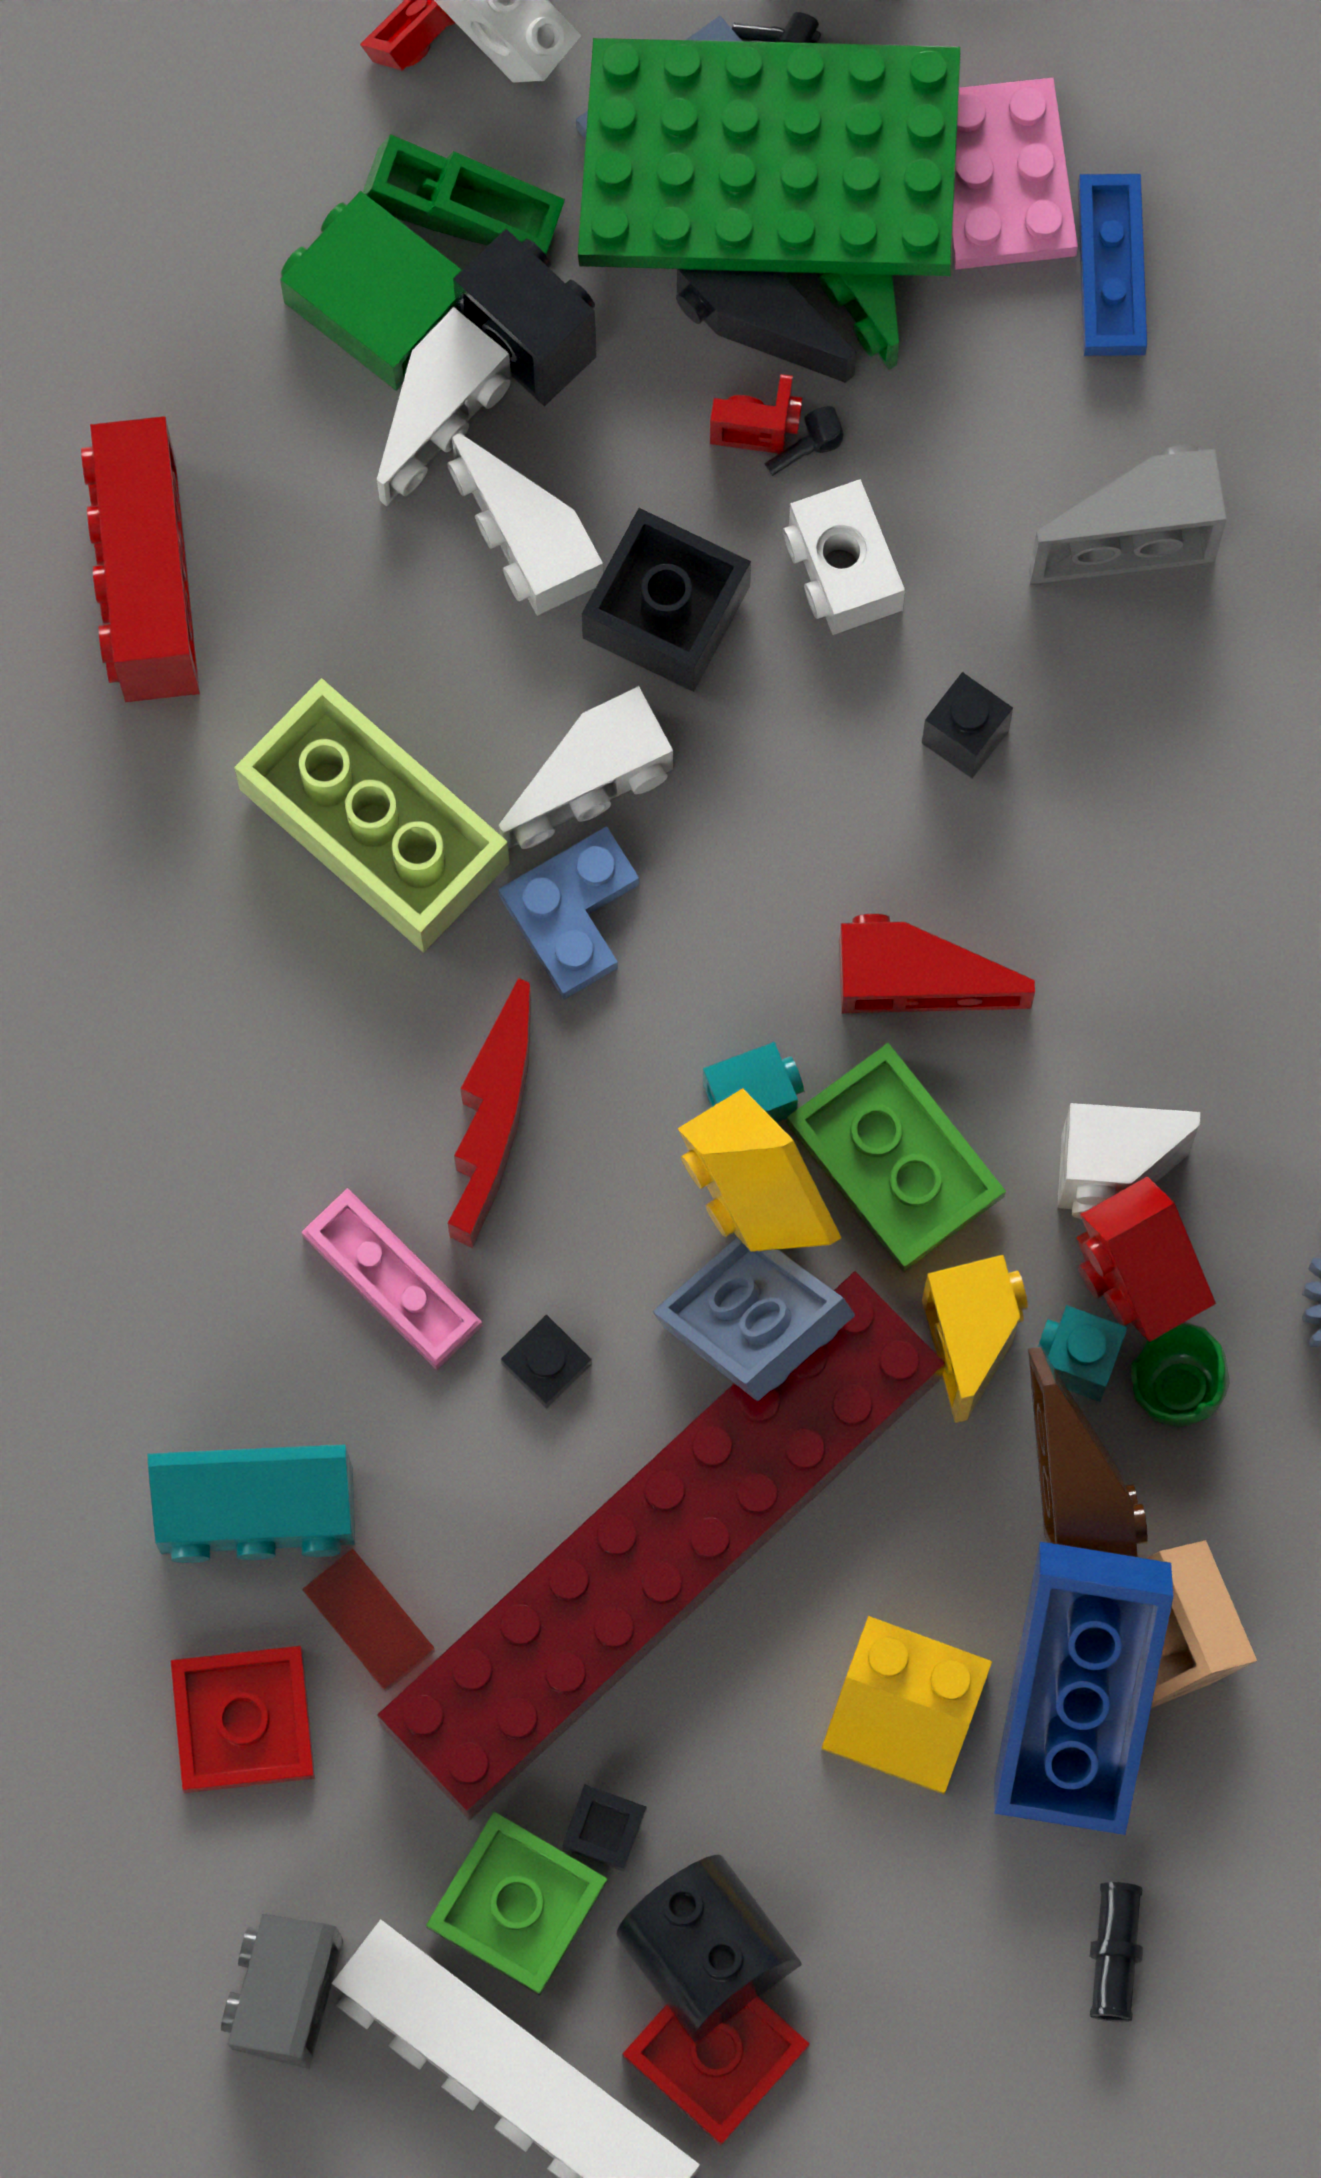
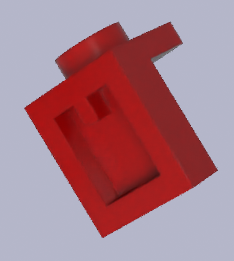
(751, 425)

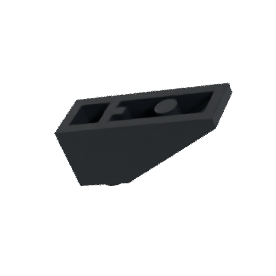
(766, 315)

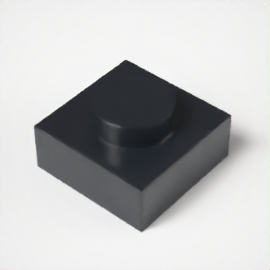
(546, 1361)
(604, 1827)

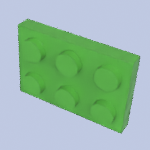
(895, 1157)

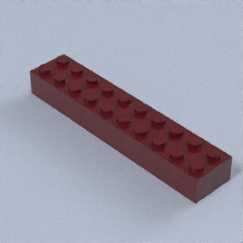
(654, 1555)

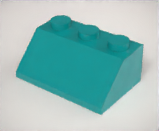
(252, 1501)

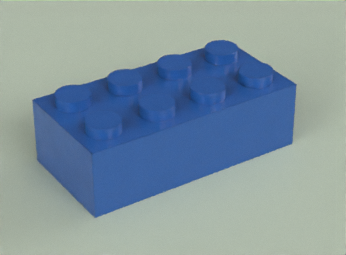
(1083, 1688)

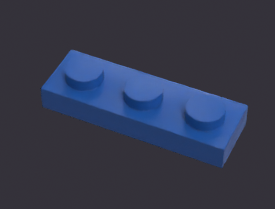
(1112, 264)

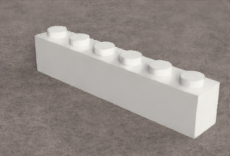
(499, 2065)

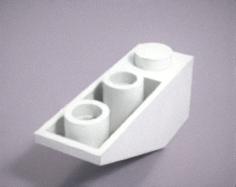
(443, 387)
(536, 531)
(600, 757)

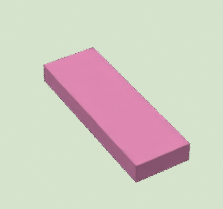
(392, 1278)

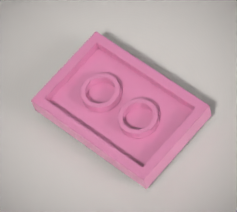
(1011, 177)

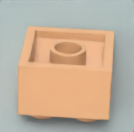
(1203, 1627)

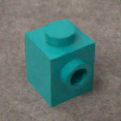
(1082, 1350)

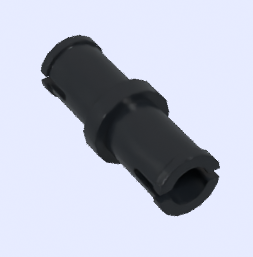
(1116, 1952)

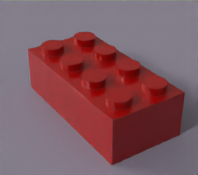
(140, 559)

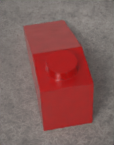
(911, 970)

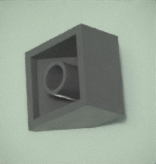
(283, 1989)

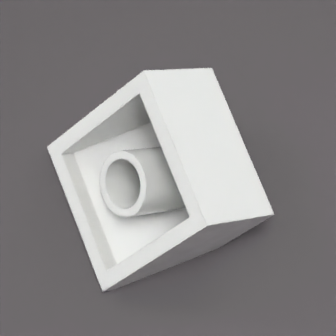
(1116, 1147)

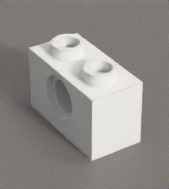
(518, 35)
(845, 522)

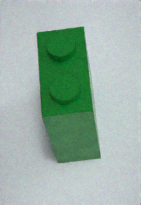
(370, 286)

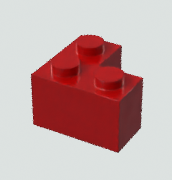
(1142, 1260)

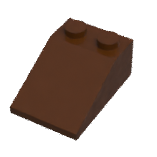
(1078, 1479)

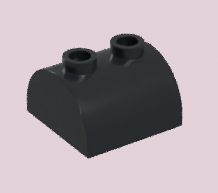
(705, 1945)

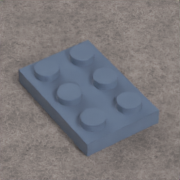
(754, 1316)

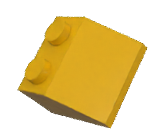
(755, 1178)
(972, 1325)
(906, 1705)

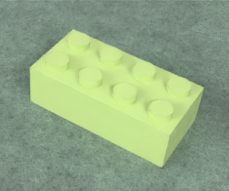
(372, 815)

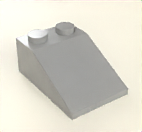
(1145, 520)

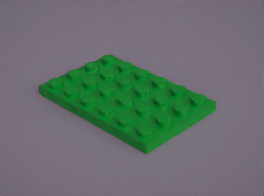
(770, 157)

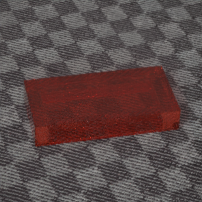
(368, 1620)

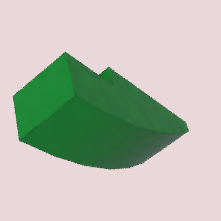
(459, 195)

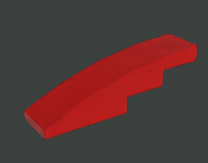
(496, 1093)

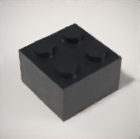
(529, 314)
(666, 599)

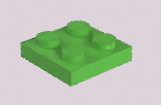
(516, 1903)

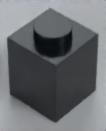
(967, 725)

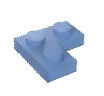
(555, 905)

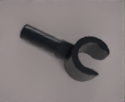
(800, 29)
(824, 436)

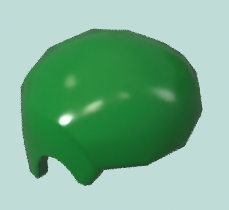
(1181, 1376)

